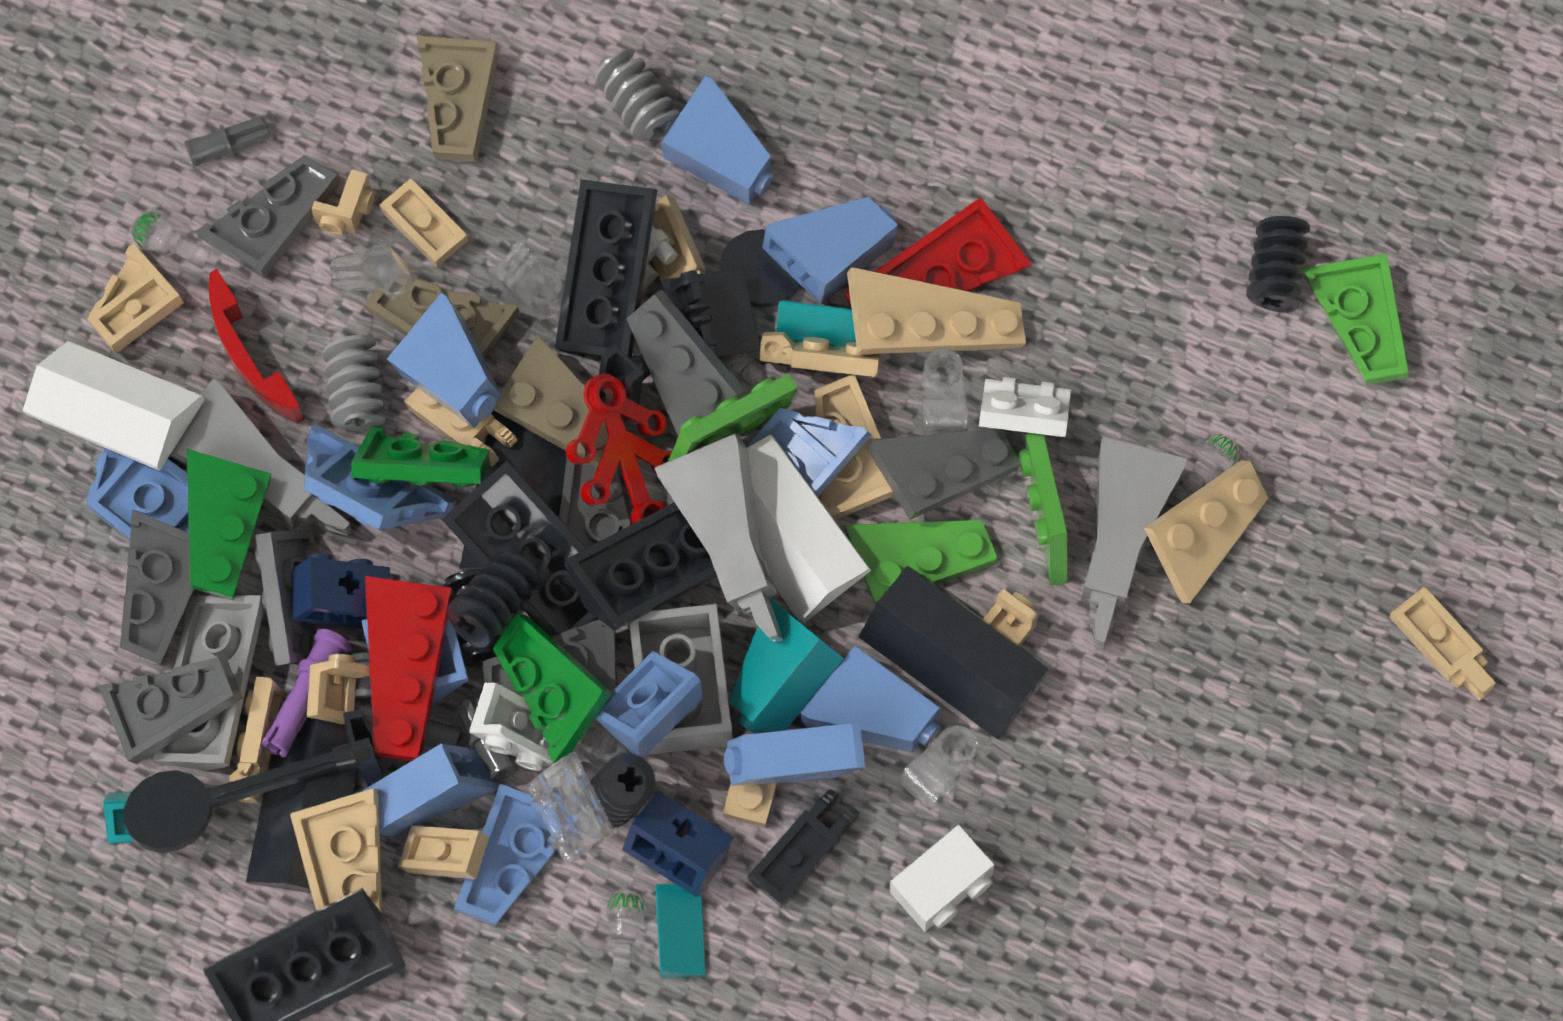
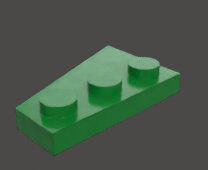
(391, 458)
(222, 520)
(553, 684)

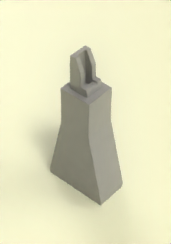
(228, 434)
(1131, 494)
(719, 504)

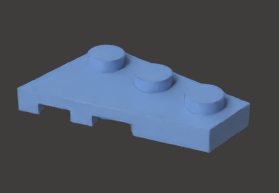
(511, 860)

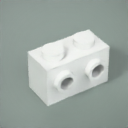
(943, 879)

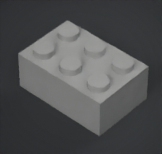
(694, 642)

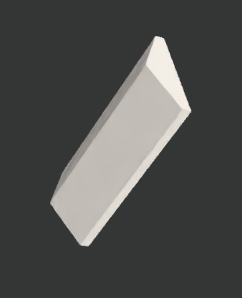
(111, 404)
(798, 536)

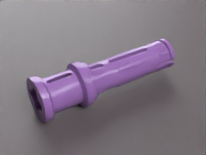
(294, 710)

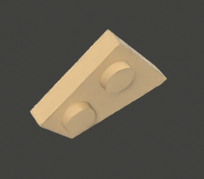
(132, 302)

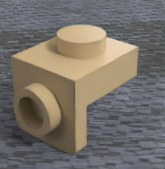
(354, 202)
(1012, 616)
(333, 687)

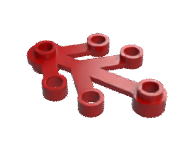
(620, 446)

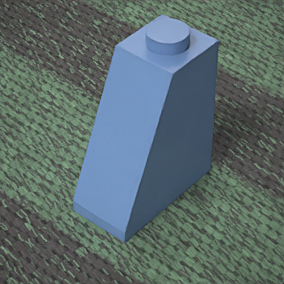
(718, 145)
(828, 242)
(447, 363)
(882, 703)
(795, 755)
(431, 787)

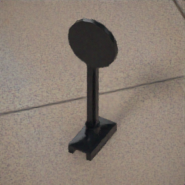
(766, 286)
(177, 807)

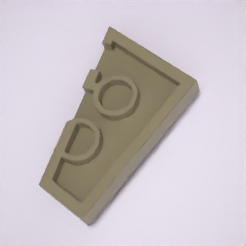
(458, 93)
(484, 318)
(548, 400)

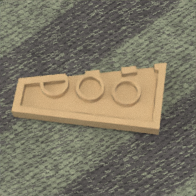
(918, 316)

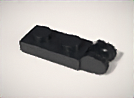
(800, 850)

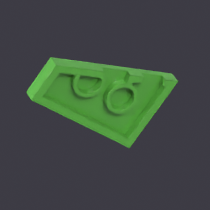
(1363, 313)
(736, 415)
(1045, 501)
(932, 548)

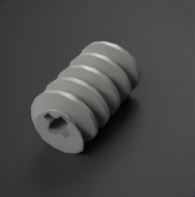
(633, 98)
(351, 383)

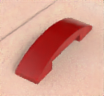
(271, 390)

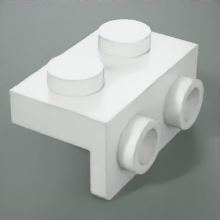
(507, 729)

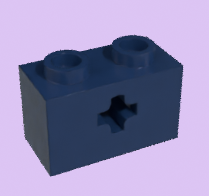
(332, 590)
(677, 843)

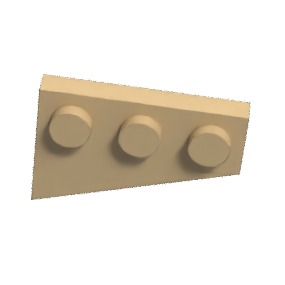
(860, 481)
(1205, 527)

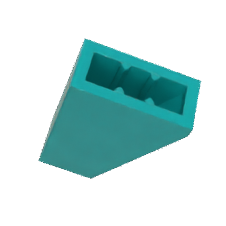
(781, 675)

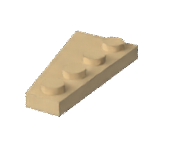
(341, 847)

